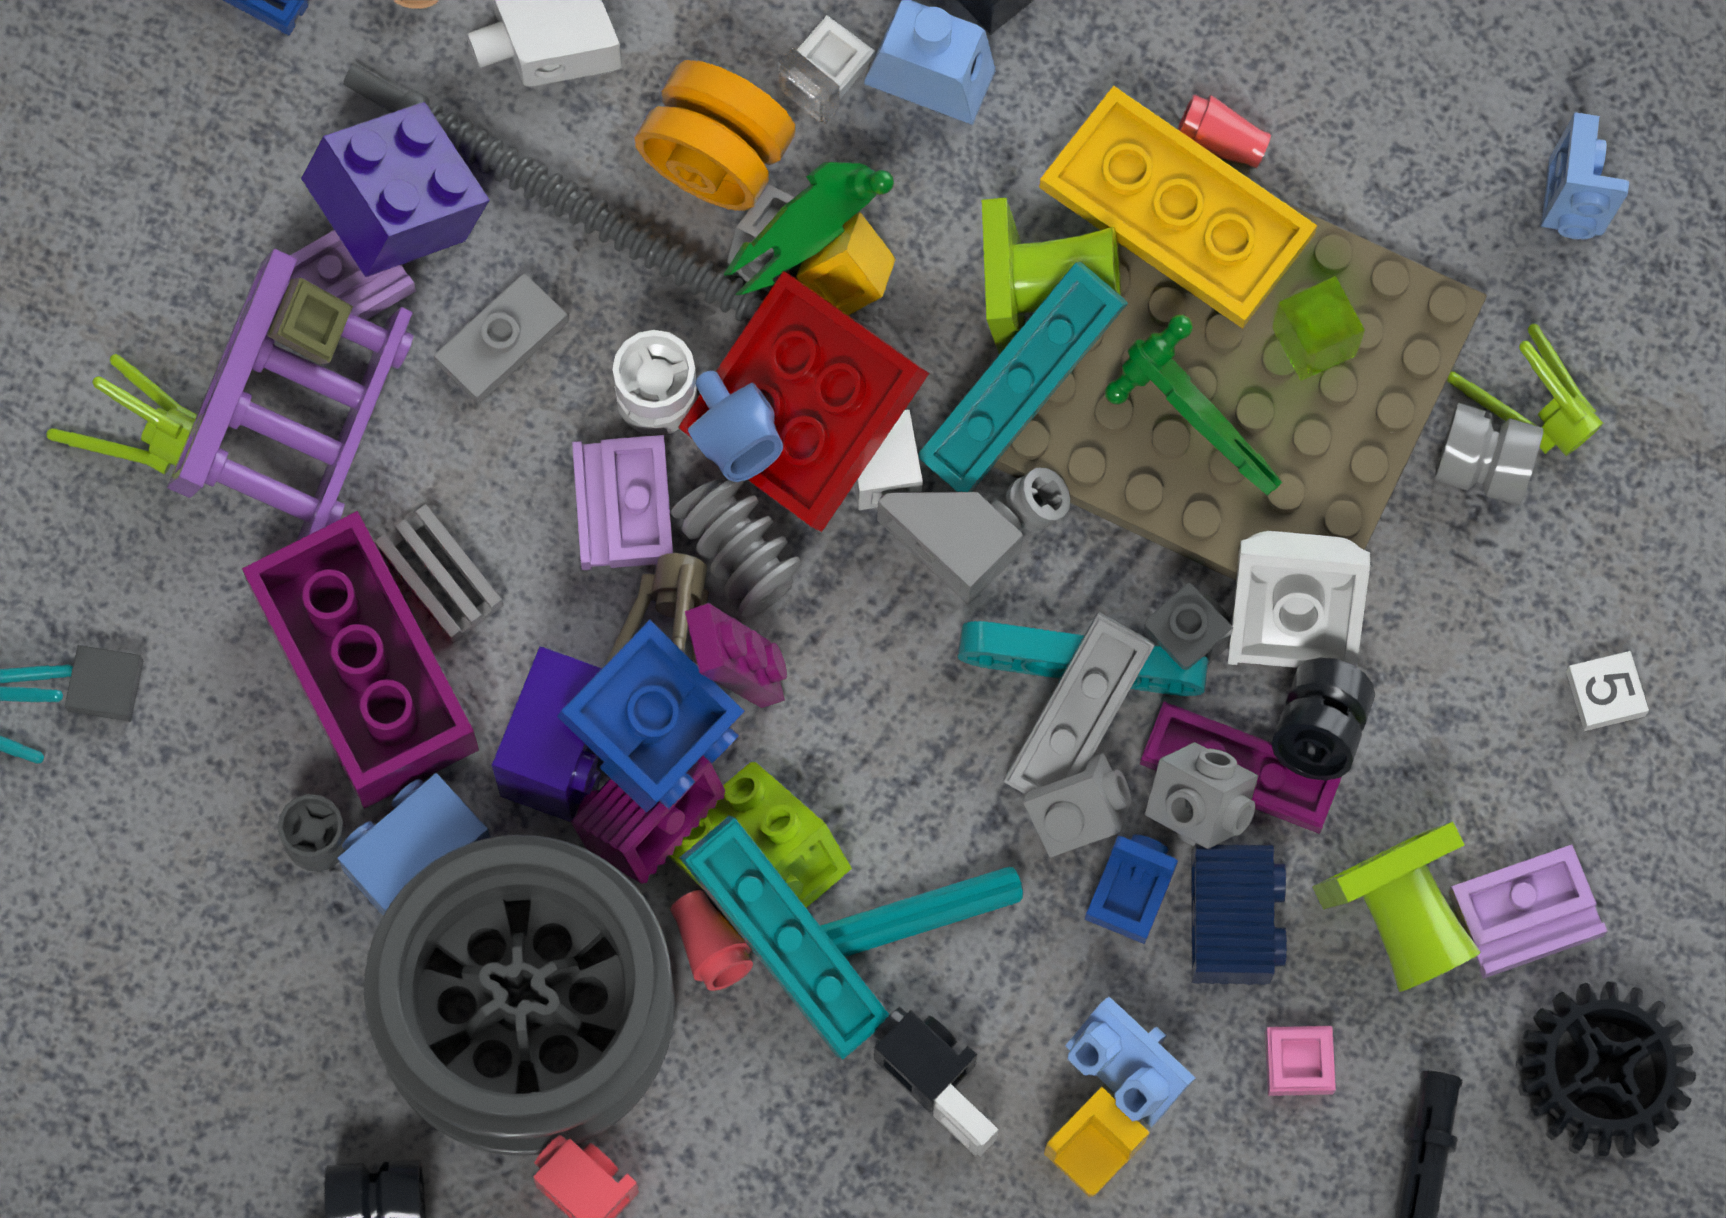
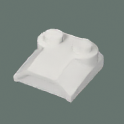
(1298, 599)

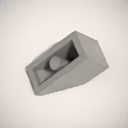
(954, 535)

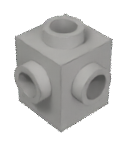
(1202, 795)

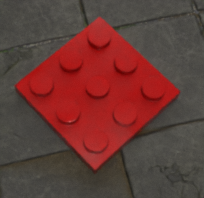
(830, 392)

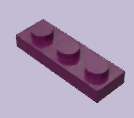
(736, 656)

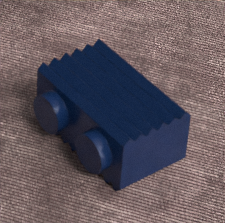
(1235, 914)

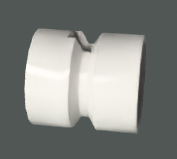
(654, 382)

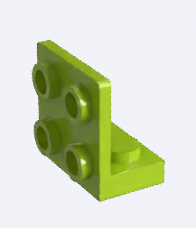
(781, 827)

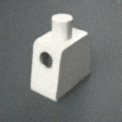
(549, 39)

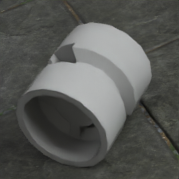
(1488, 454)

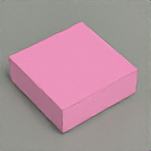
(1300, 1060)

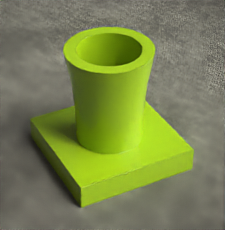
(1026, 273)
(1407, 906)

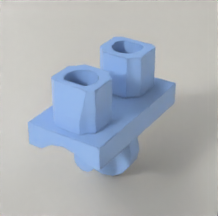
(1129, 1062)

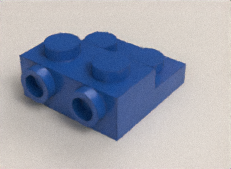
(652, 718)

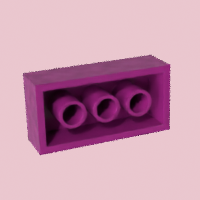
(361, 659)

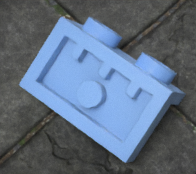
(1575, 194)

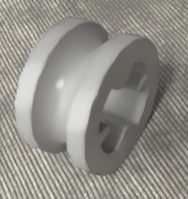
(1052, 492)

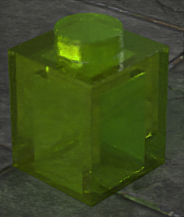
(1318, 328)

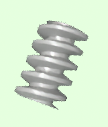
(737, 544)

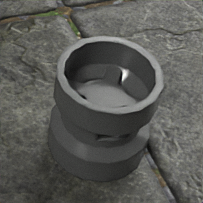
(307, 820)

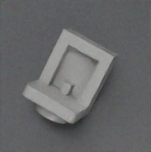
(1079, 807)

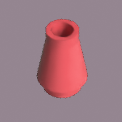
(1223, 131)
(711, 943)

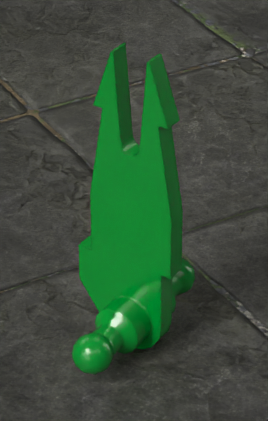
(811, 219)
(1154, 362)

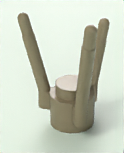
(675, 588)

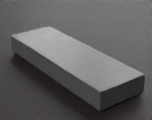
(1081, 705)

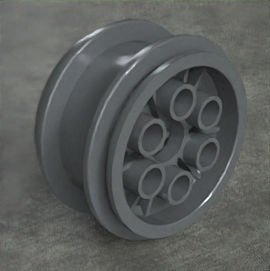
(461, 904)

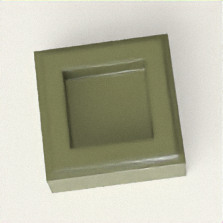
(310, 321)

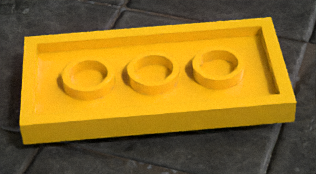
(1178, 206)

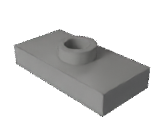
(501, 338)

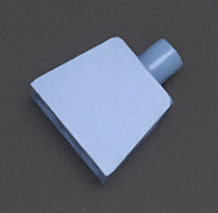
(930, 61)

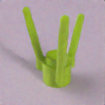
(1567, 418)
(164, 431)

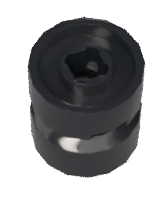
(1323, 719)
(390, 1193)

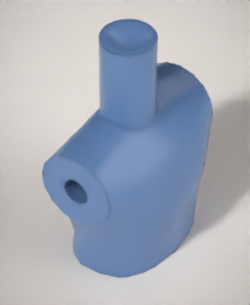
(736, 429)

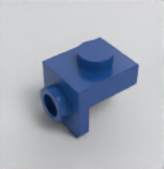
(1132, 887)

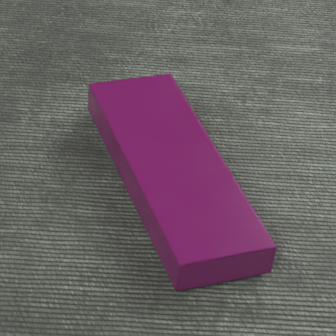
(1277, 788)

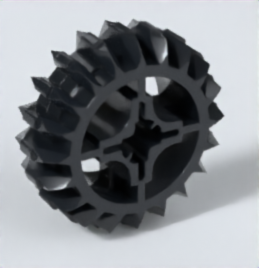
(1620, 1096)

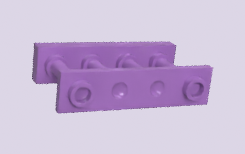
(230, 406)

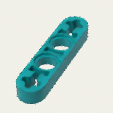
(1049, 653)

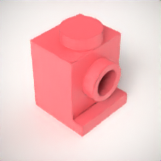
(582, 1180)

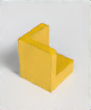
(850, 268)
(1096, 1143)

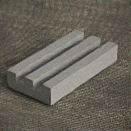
(408, 533)

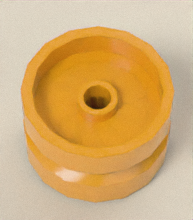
(715, 135)

